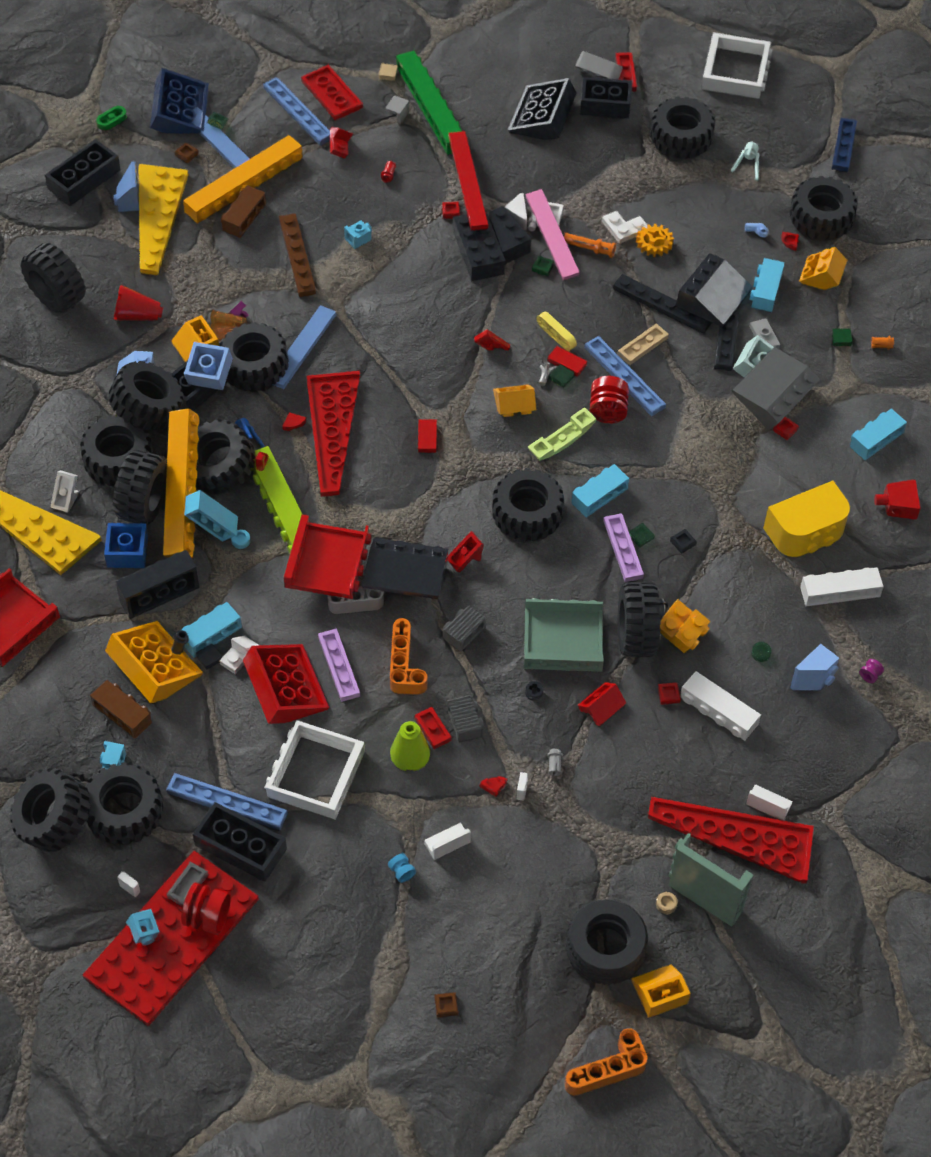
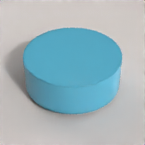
(241, 540)

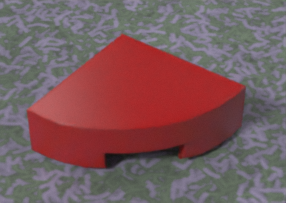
(790, 240)
(293, 421)
(261, 460)
(493, 785)

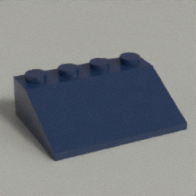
(174, 99)

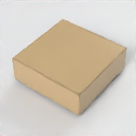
(388, 72)

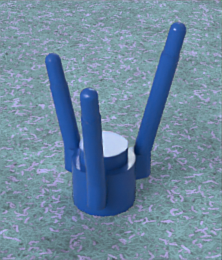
(244, 424)

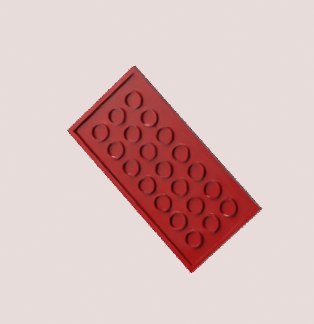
(151, 975)

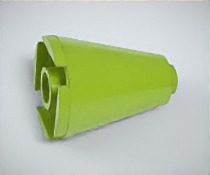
(410, 748)

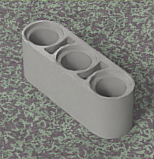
(598, 66)
(365, 603)

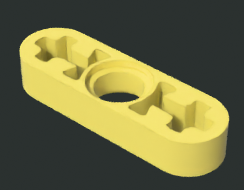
(556, 331)

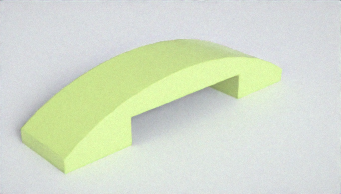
(564, 436)

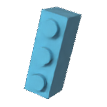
(766, 284)
(877, 434)
(600, 490)
(211, 515)
(212, 628)

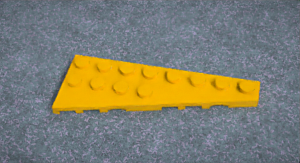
(158, 204)
(45, 534)

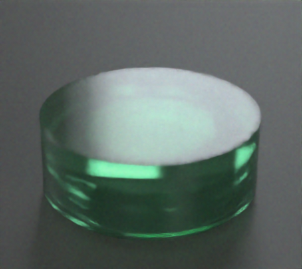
(761, 651)

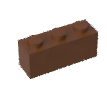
(243, 211)
(121, 708)

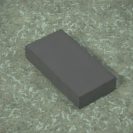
(181, 887)

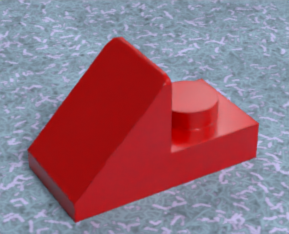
(339, 142)
(466, 550)

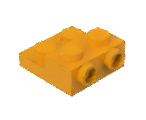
(683, 626)

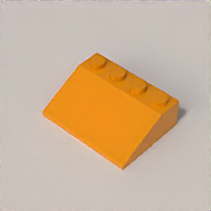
(149, 663)

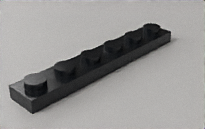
(659, 302)

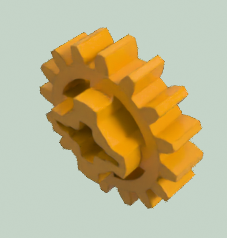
(654, 240)

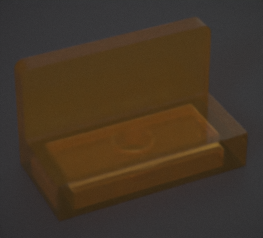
(223, 323)

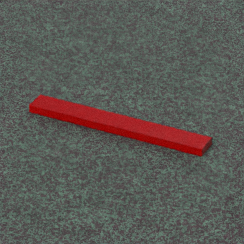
(468, 181)

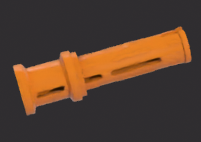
(598, 248)

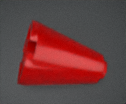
(135, 306)

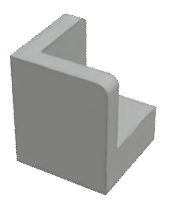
(399, 107)

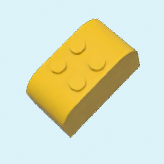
(808, 520)

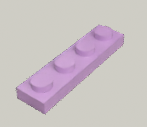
(623, 547)
(339, 665)

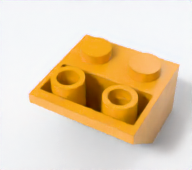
(824, 269)
(193, 331)
(661, 990)

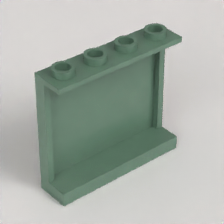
(563, 635)
(708, 883)

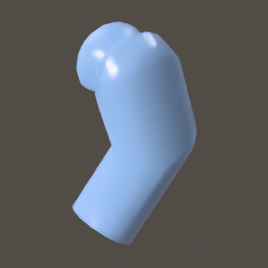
(760, 229)

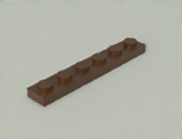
(297, 255)

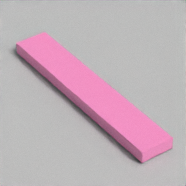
(552, 234)

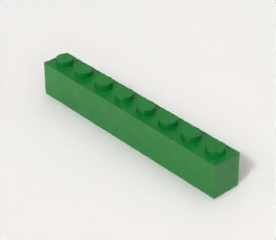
(428, 97)

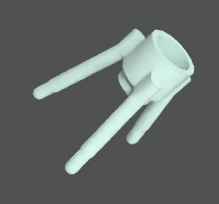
(750, 152)

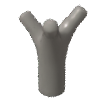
(545, 373)

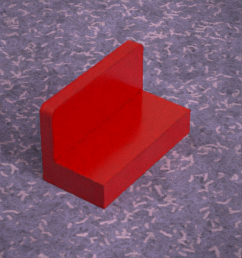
(603, 702)

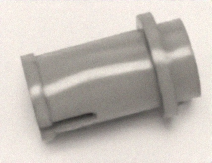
(555, 762)

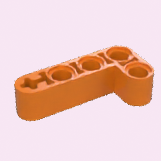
(401, 655)
(603, 1066)

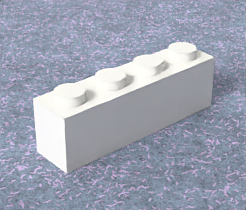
(841, 586)
(720, 706)

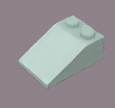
(751, 355)

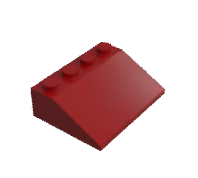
(284, 682)

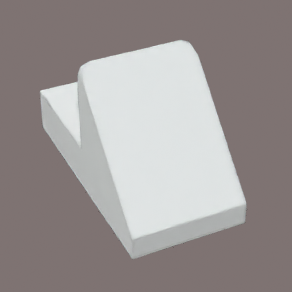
(64, 491)
(234, 657)

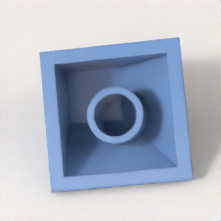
(128, 191)

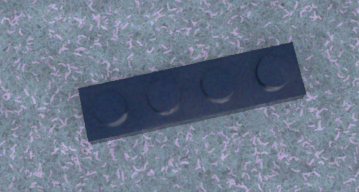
(844, 144)

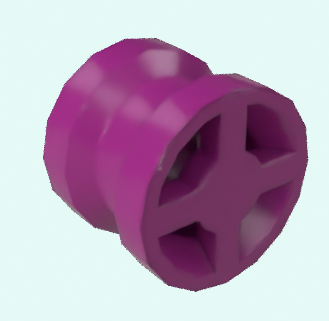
(871, 671)

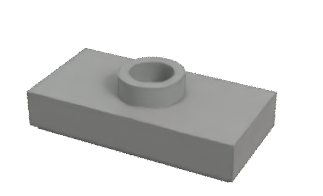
(765, 331)

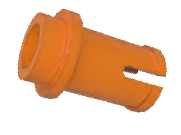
(882, 342)

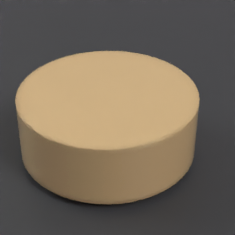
(666, 903)

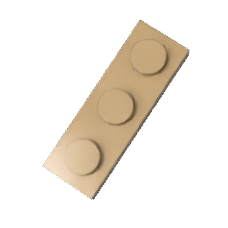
(642, 344)

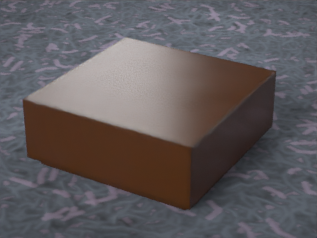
(186, 152)
(446, 1004)

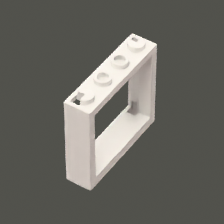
(731, 85)
(324, 737)

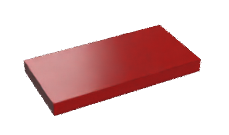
(332, 92)

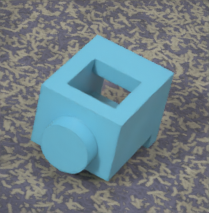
(358, 234)
(113, 754)
(146, 921)

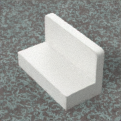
(768, 802)
(447, 841)

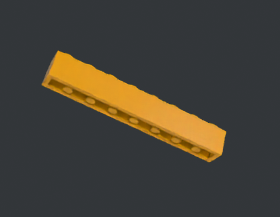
(250, 173)
(180, 481)

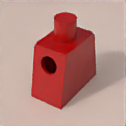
(900, 499)

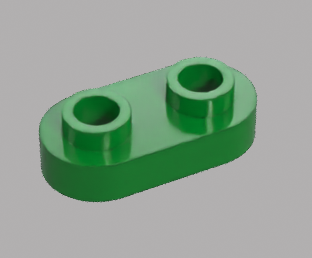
(111, 118)

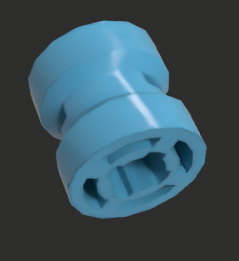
(400, 865)

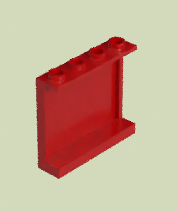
(326, 559)
(21, 616)

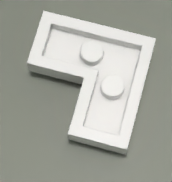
(622, 230)

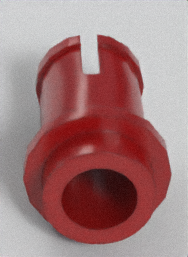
(387, 174)

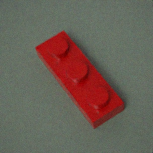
(628, 72)

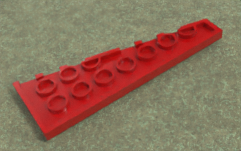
(332, 411)
(762, 840)

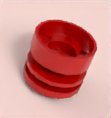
(609, 399)
(202, 907)

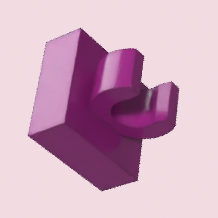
(237, 310)

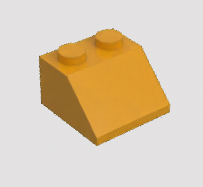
(515, 399)

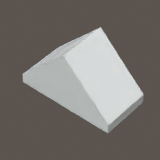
(518, 210)

